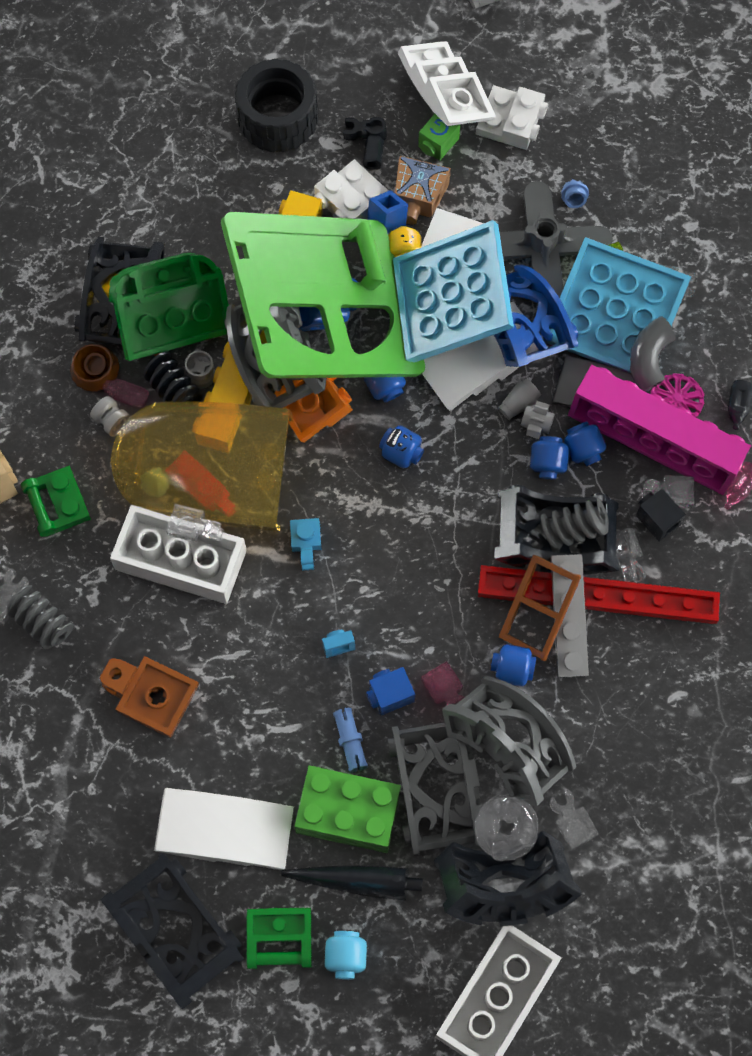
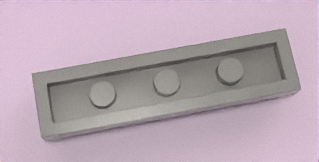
(572, 635)

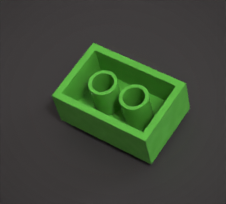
(347, 809)

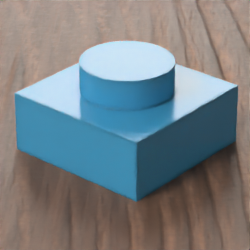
(338, 642)

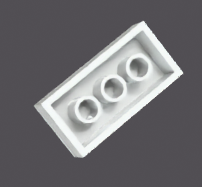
(198, 567)
(498, 995)

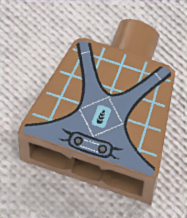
(421, 186)

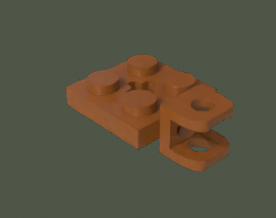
(137, 685)

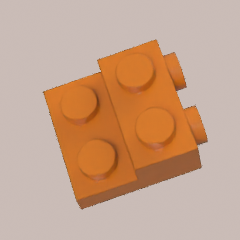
(317, 410)

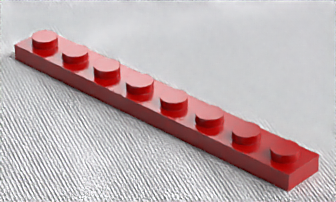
(608, 595)

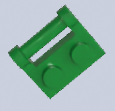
(64, 496)
(279, 925)

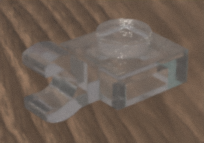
(677, 487)
(189, 523)
(627, 552)

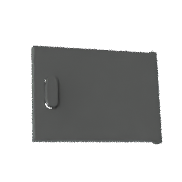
(572, 375)

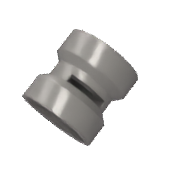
(198, 363)
(109, 415)

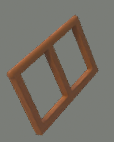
(521, 598)

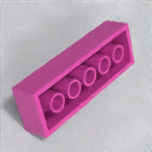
(659, 429)

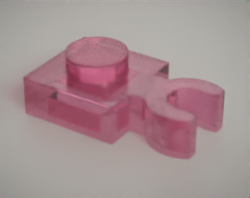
(443, 684)

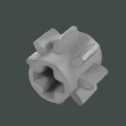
(537, 419)

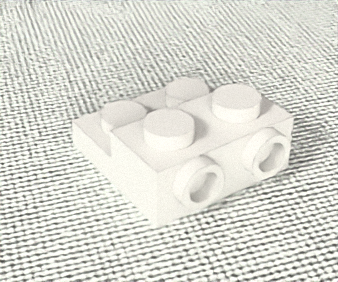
(515, 116)
(348, 191)

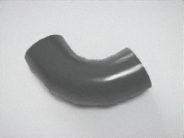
(646, 353)

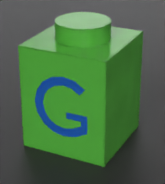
(437, 137)

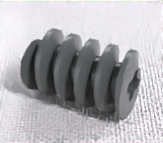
(576, 525)
(37, 619)

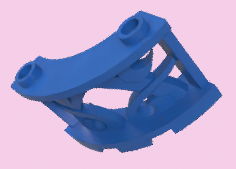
(550, 315)

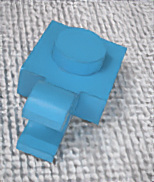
(306, 538)

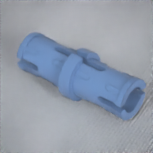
(350, 740)

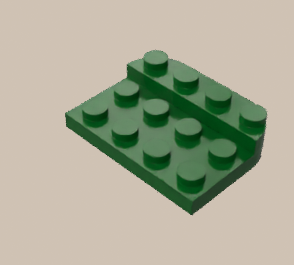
(168, 304)

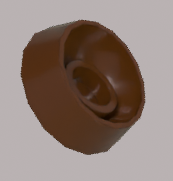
(93, 367)

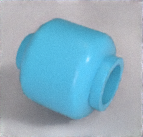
(345, 954)

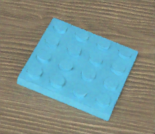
(452, 292)
(614, 299)

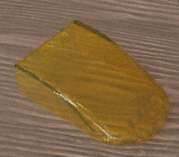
(204, 459)

